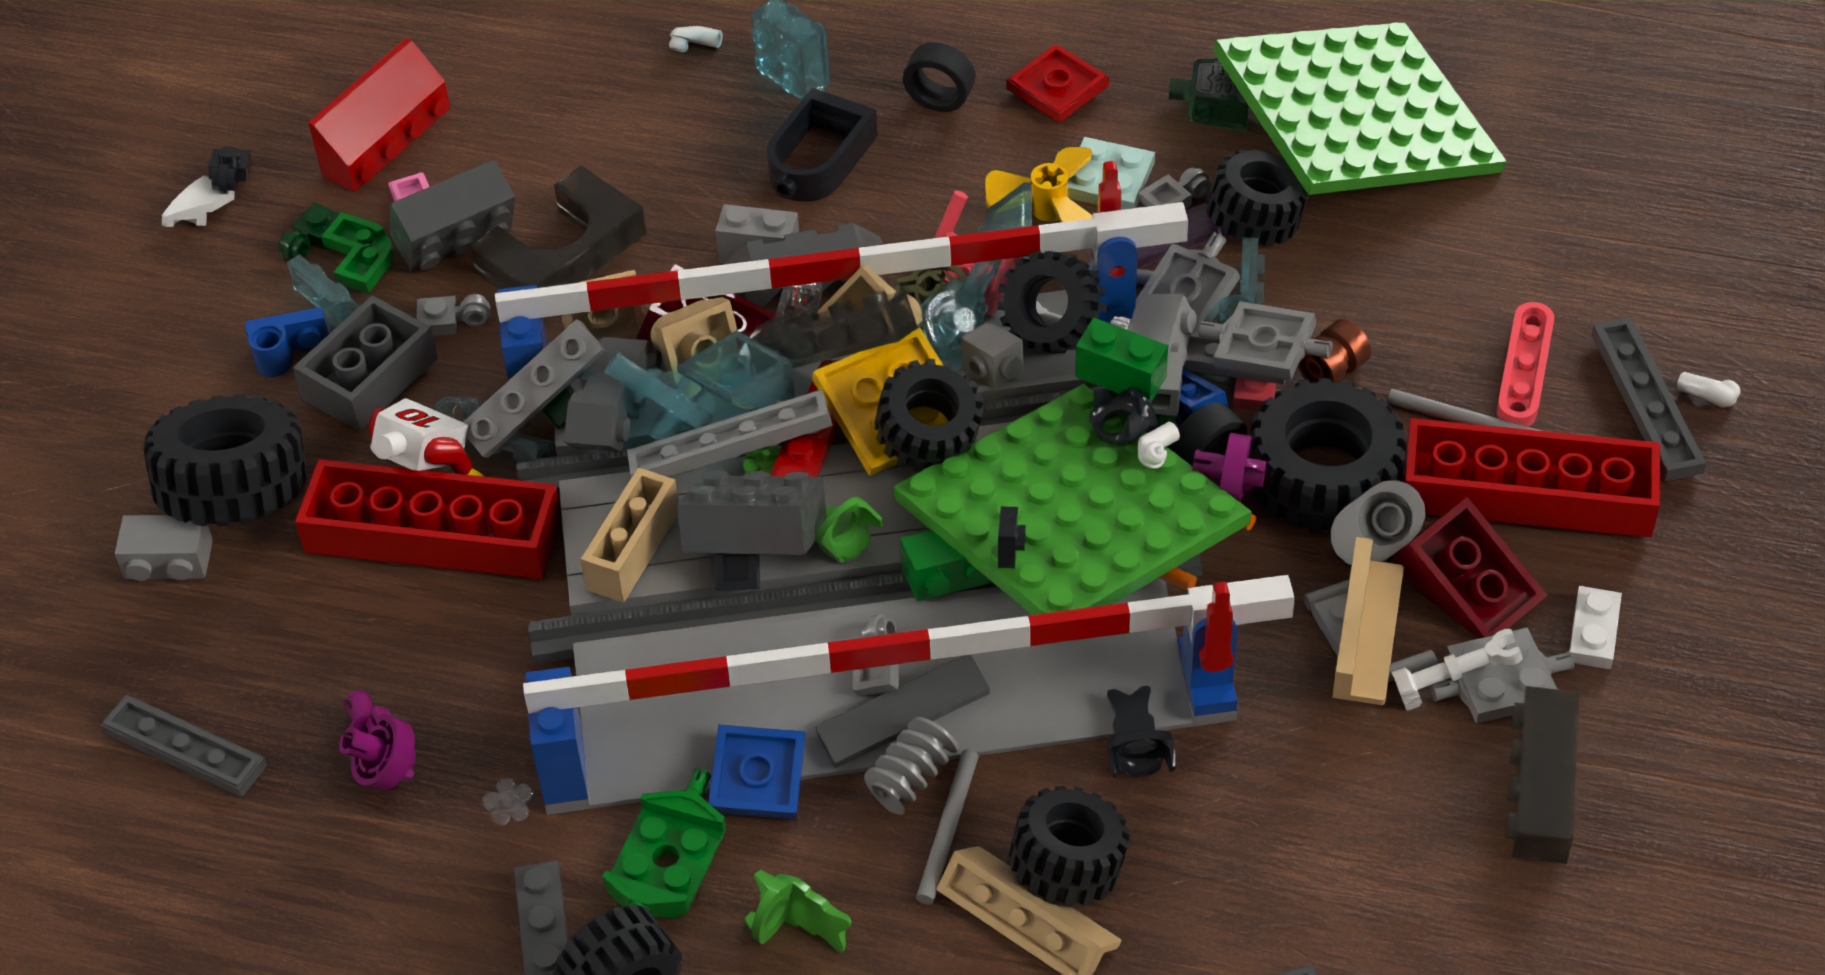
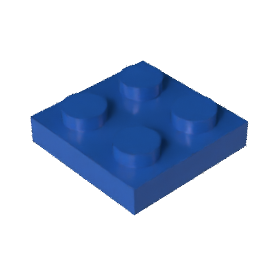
(757, 771)

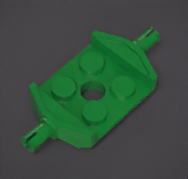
(674, 825)

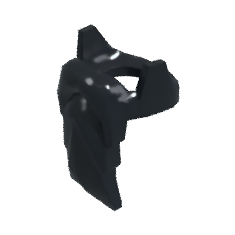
(1129, 402)
(1137, 745)

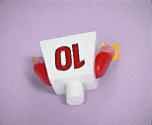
(420, 438)

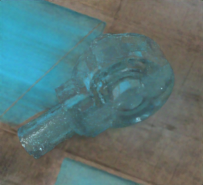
(962, 310)
(670, 391)

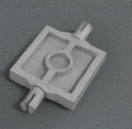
(1196, 276)
(1264, 340)
(1495, 687)

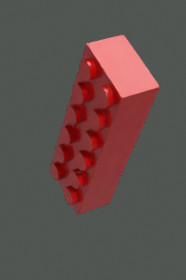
(1536, 476)
(429, 518)

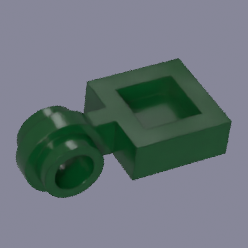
(307, 231)

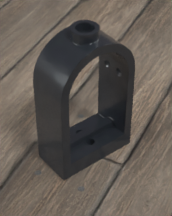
(831, 113)

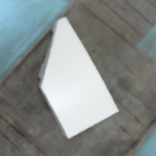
(195, 202)

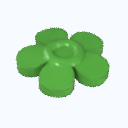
(761, 459)

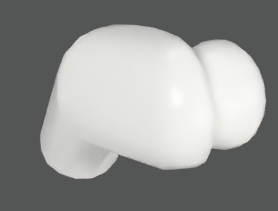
(1719, 393)
(1152, 445)

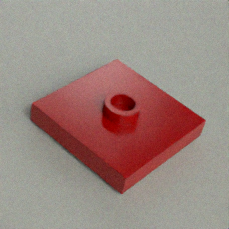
(1057, 83)

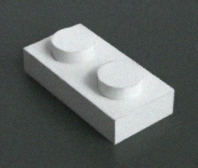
(1595, 627)

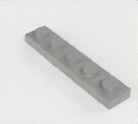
(733, 436)

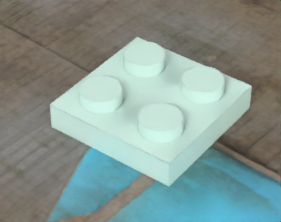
(1133, 172)

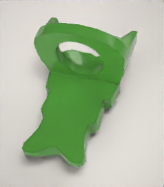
(847, 535)
(792, 901)

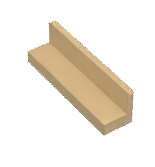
(1368, 627)
(1044, 929)

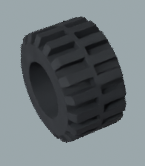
(1256, 197)
(1022, 293)
(929, 387)
(1069, 846)
(620, 944)

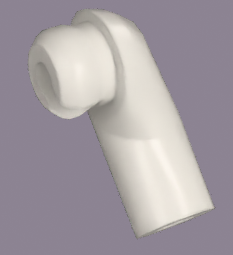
(695, 34)

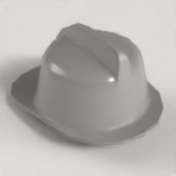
(1387, 513)

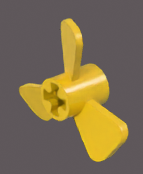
(1049, 186)

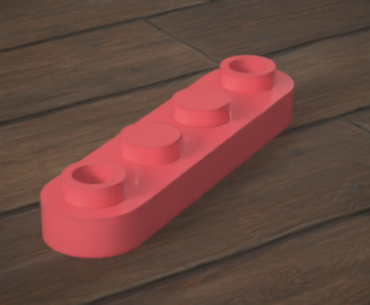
(1525, 364)

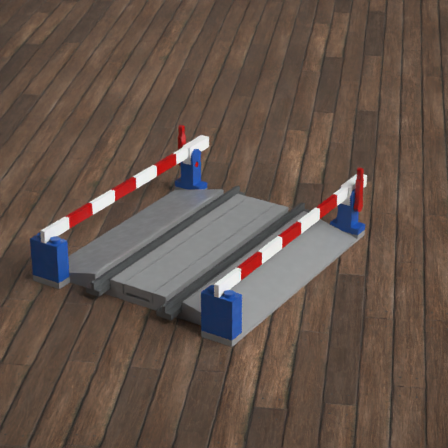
(784, 656)

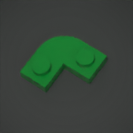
(366, 248)

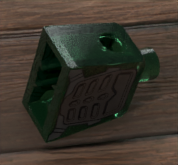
(1211, 96)

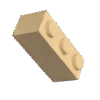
(630, 535)

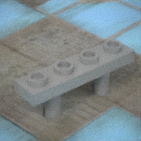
(532, 388)

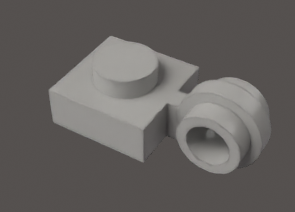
(1167, 190)
(444, 314)
(882, 678)

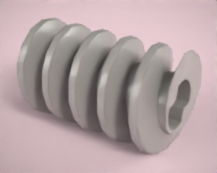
(907, 761)

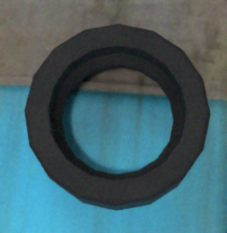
(948, 60)
(1207, 431)

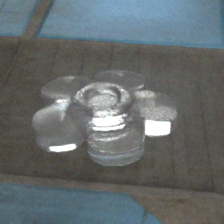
(508, 802)

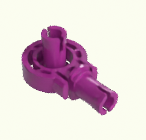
(1235, 470)
(379, 744)

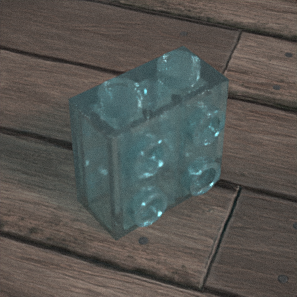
(790, 48)

